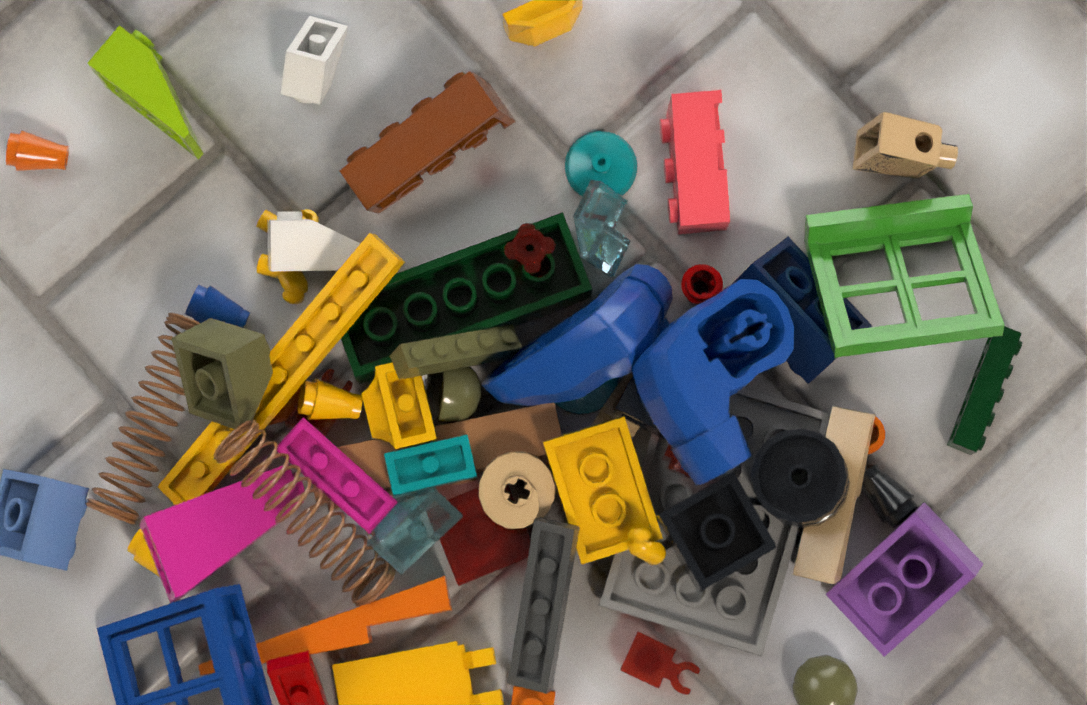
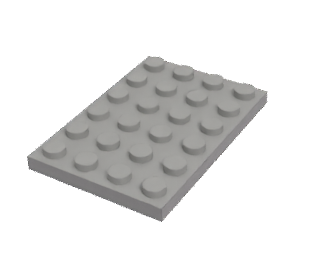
(742, 604)

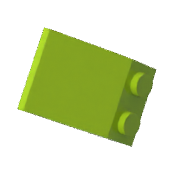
(134, 74)

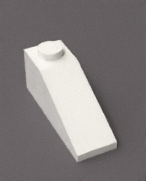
(305, 244)

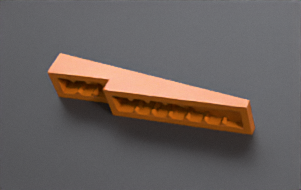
(353, 626)

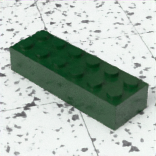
(467, 294)

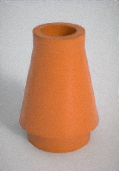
(35, 153)

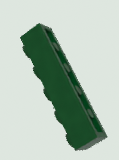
(985, 391)

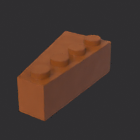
(425, 141)

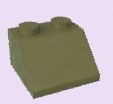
(223, 371)

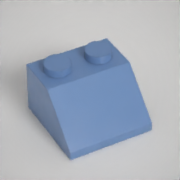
(39, 518)

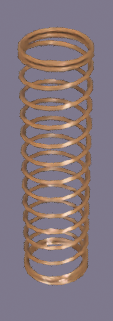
(184, 323)
(226, 451)

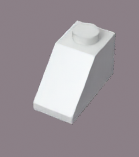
(313, 60)

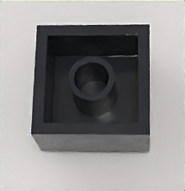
(716, 532)

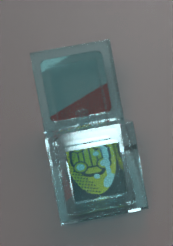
(595, 227)

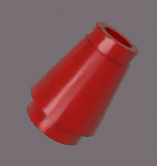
(704, 276)

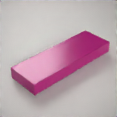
(337, 476)

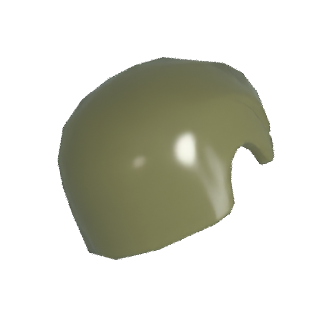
(458, 395)
(824, 682)

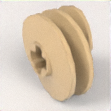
(508, 469)

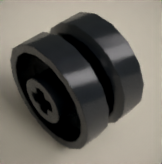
(805, 503)

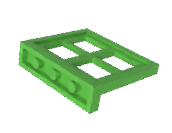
(889, 229)

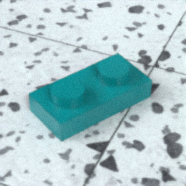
(430, 465)

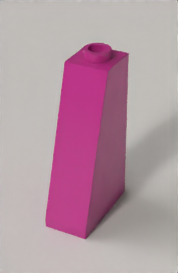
(211, 530)

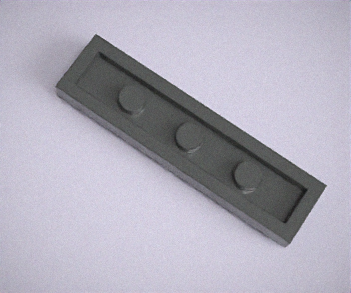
(543, 604)

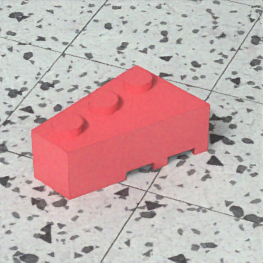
(696, 162)

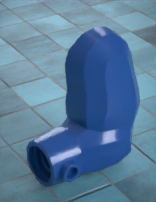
(589, 345)
(704, 361)

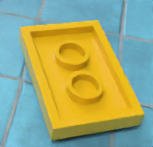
(601, 487)

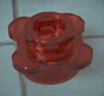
(529, 236)

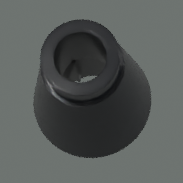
(888, 497)

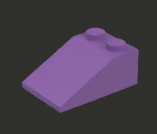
(905, 579)

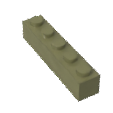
(455, 351)

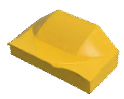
(541, 20)
(398, 409)

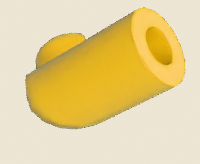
(642, 547)

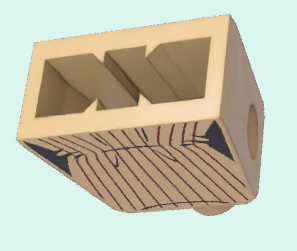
(901, 147)

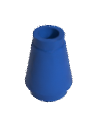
(211, 303)

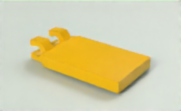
(416, 677)

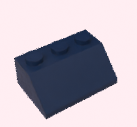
(790, 276)

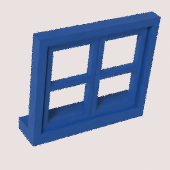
(229, 641)

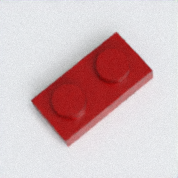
(296, 680)

